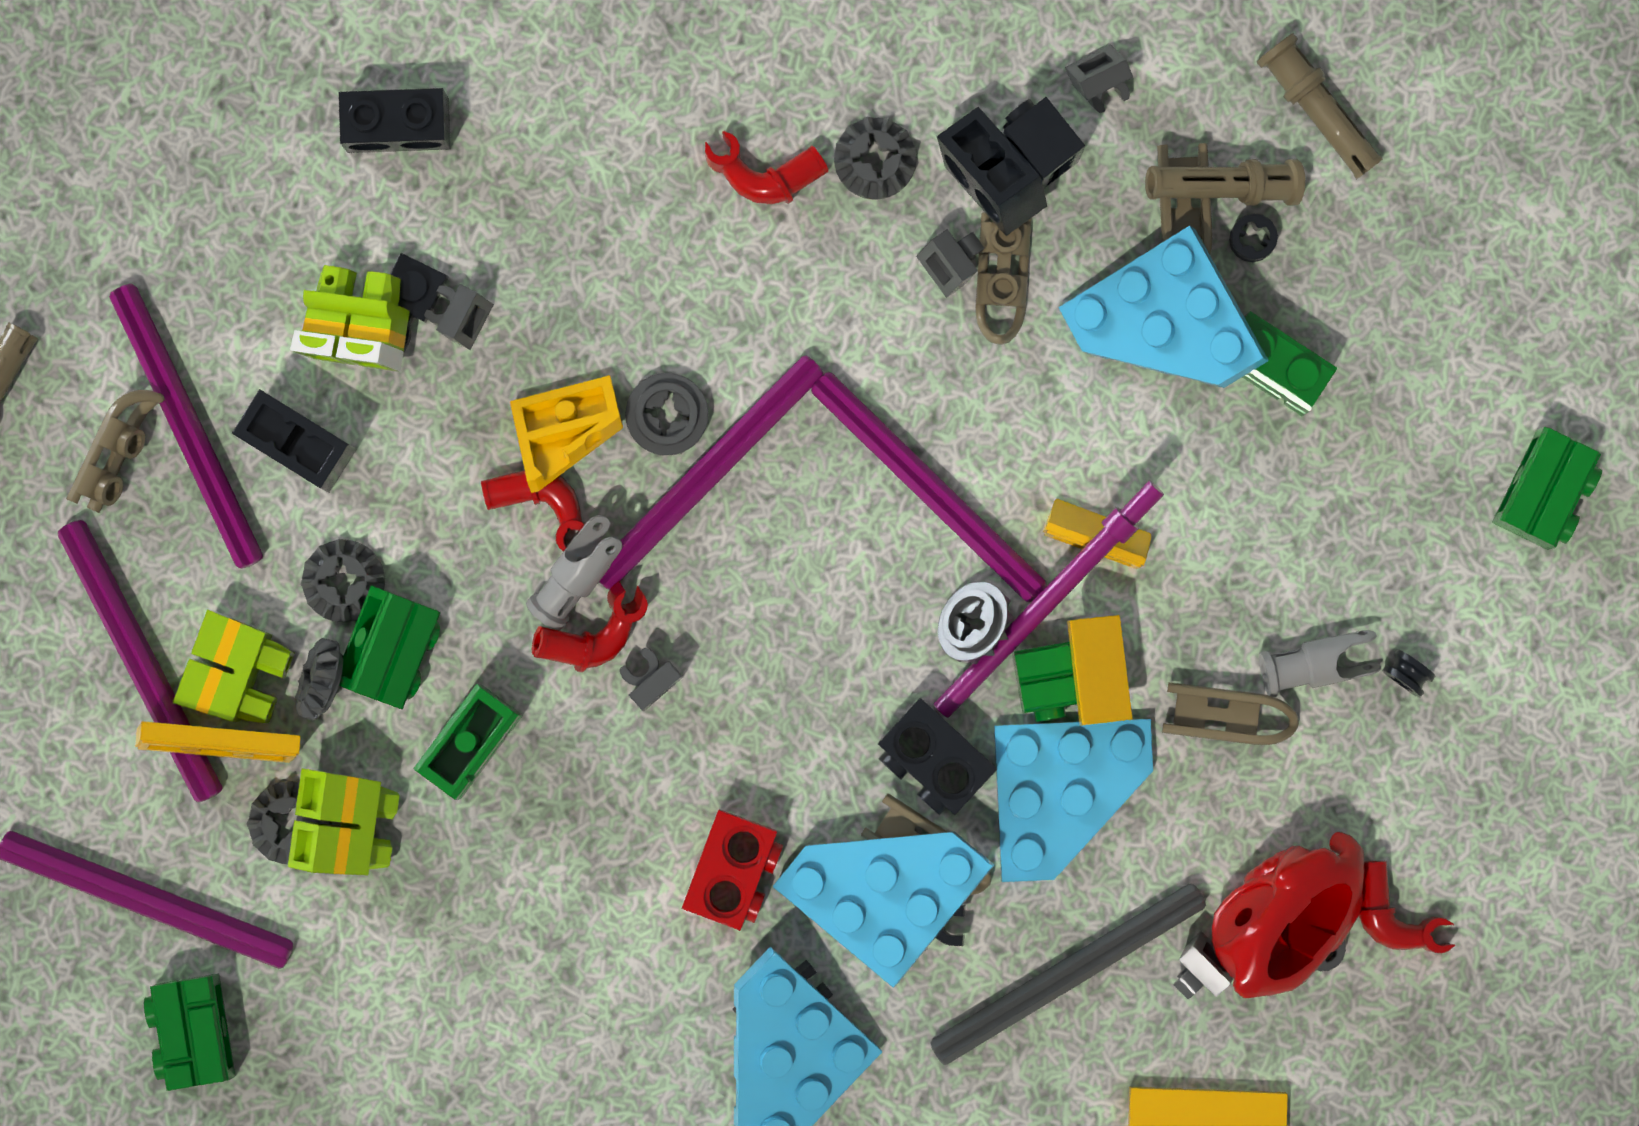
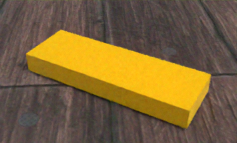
(217, 742)
(1205, 1107)

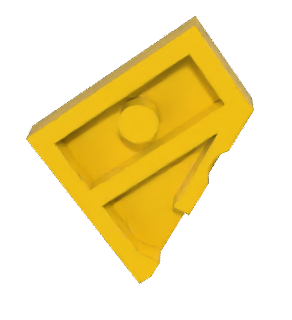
(564, 427)

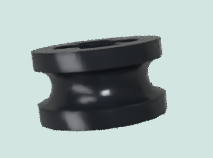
(1248, 252)
(1408, 673)

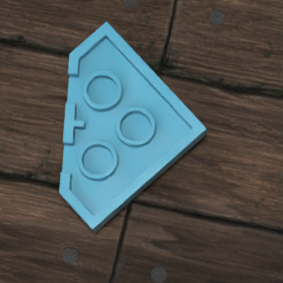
(1168, 316)
(1062, 788)
(885, 893)
(791, 1047)

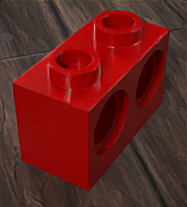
(719, 865)

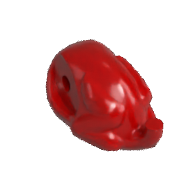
(1289, 916)

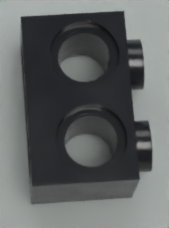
(394, 120)
(1043, 139)
(992, 171)
(294, 441)
(944, 747)

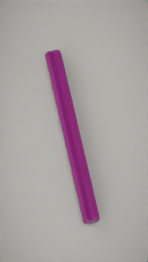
(186, 426)
(712, 467)
(928, 487)
(134, 651)
(145, 899)

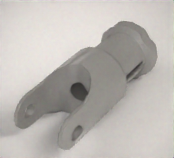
(575, 573)
(1314, 663)

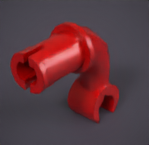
(773, 185)
(558, 494)
(592, 649)
(1379, 917)

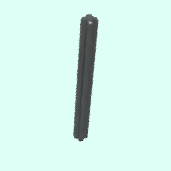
(1068, 974)

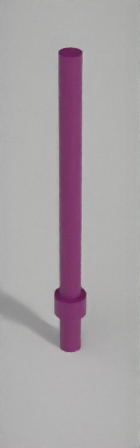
(1117, 527)

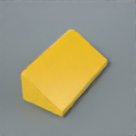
(1079, 526)
(1099, 670)

